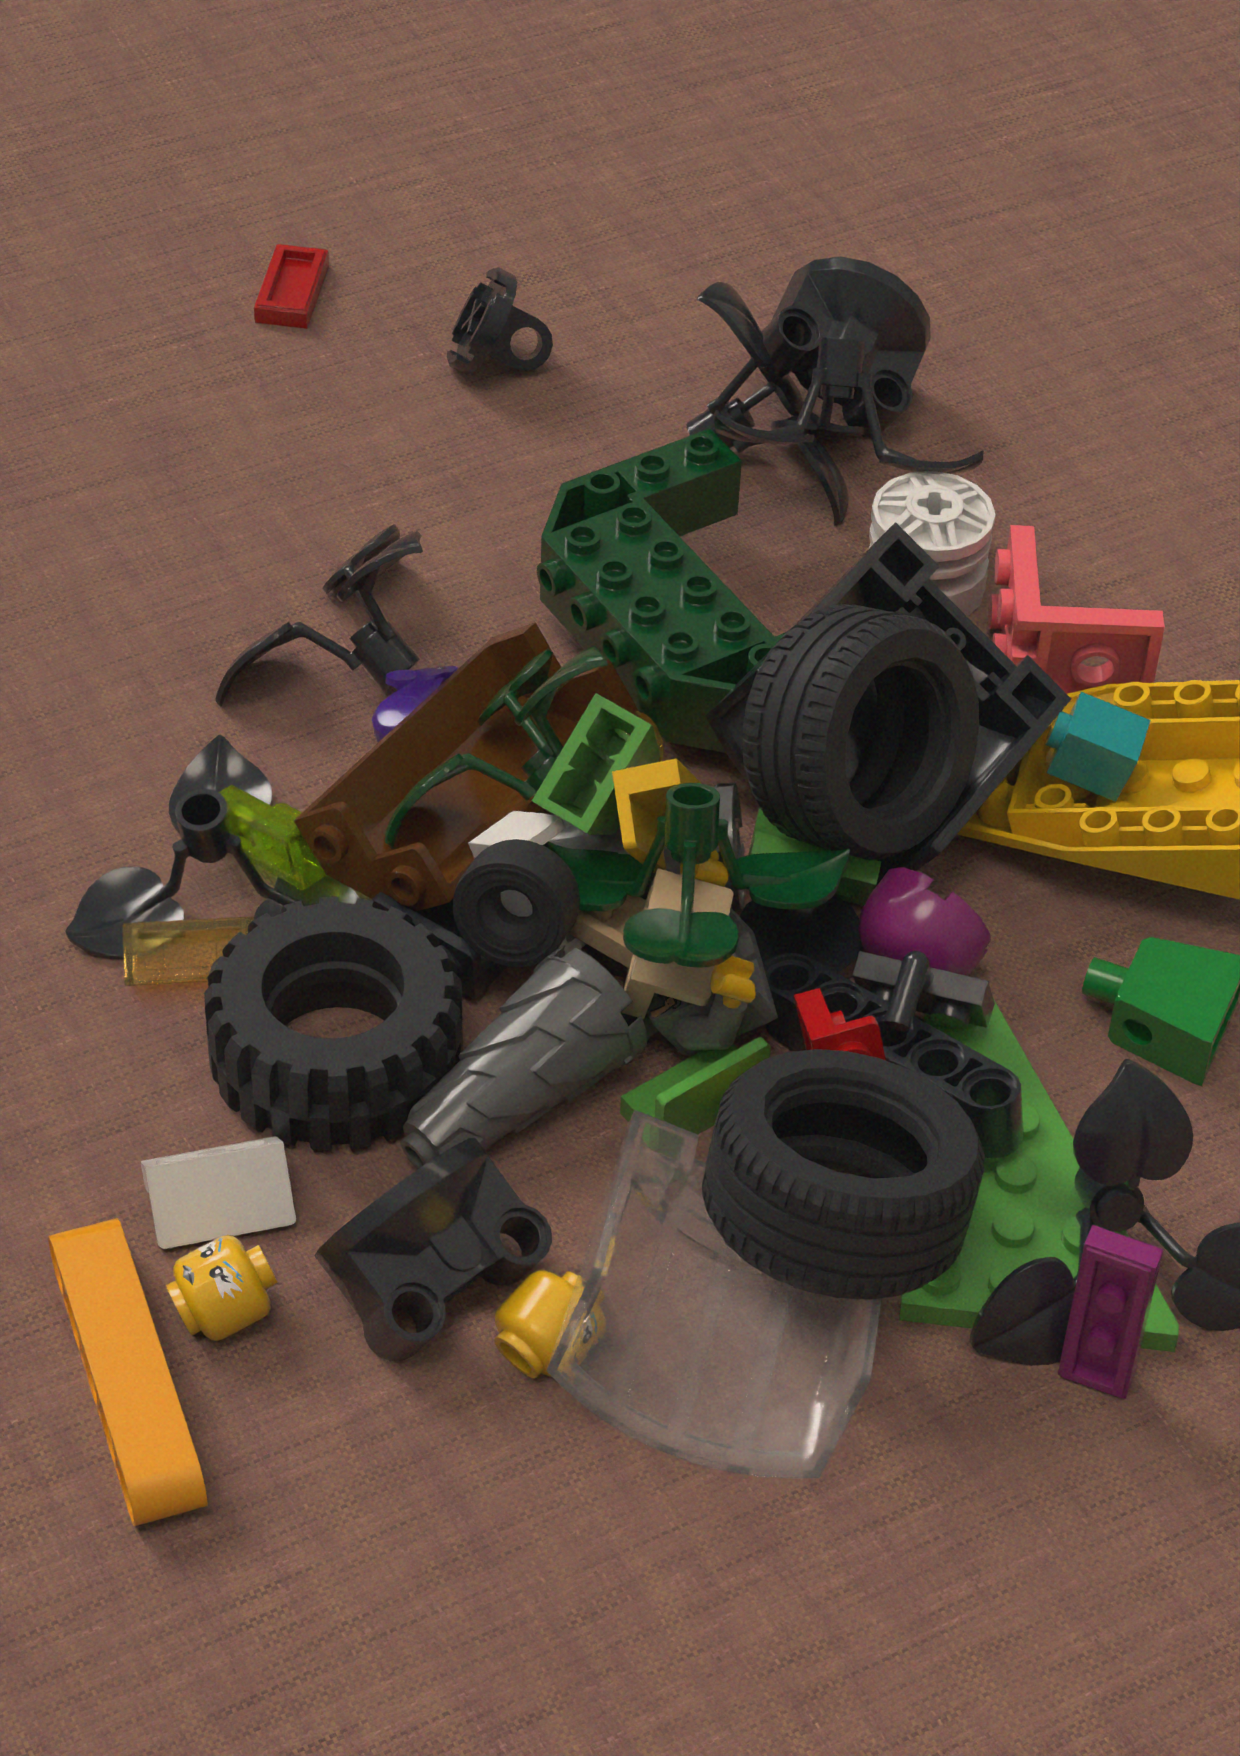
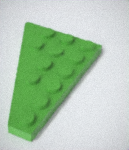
(1021, 1207)

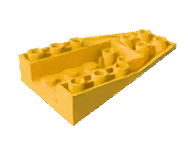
(1175, 811)

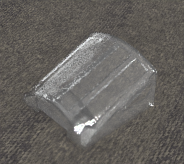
(694, 1341)

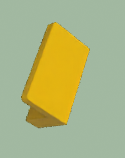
(642, 799)

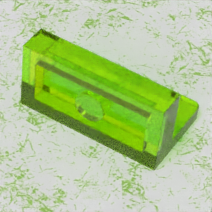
(272, 838)

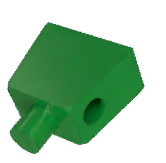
(1169, 1003)

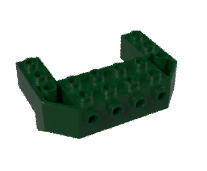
(642, 594)

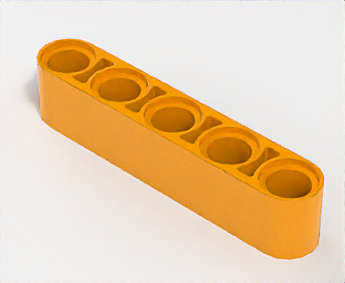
(127, 1372)

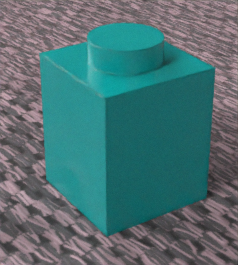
(1096, 745)

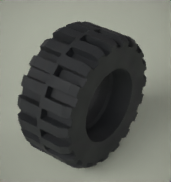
(321, 960)

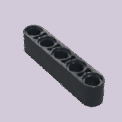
(979, 1085)

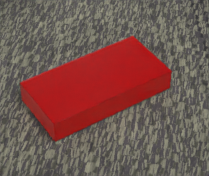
(291, 286)

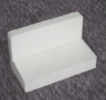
(219, 1192)

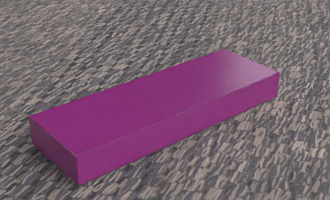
(1109, 1311)

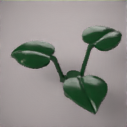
(529, 680)
(691, 833)

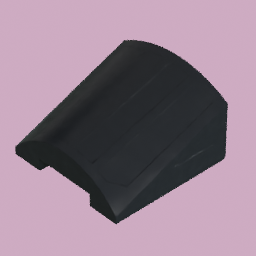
(1013, 699)

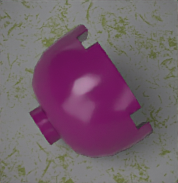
(908, 918)

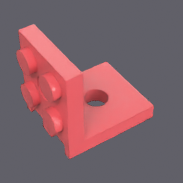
(1066, 636)

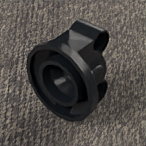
(851, 302)
(430, 1244)

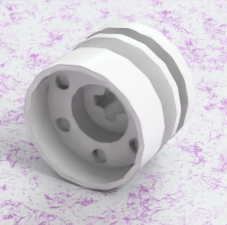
(948, 521)

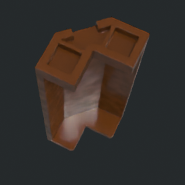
(432, 846)

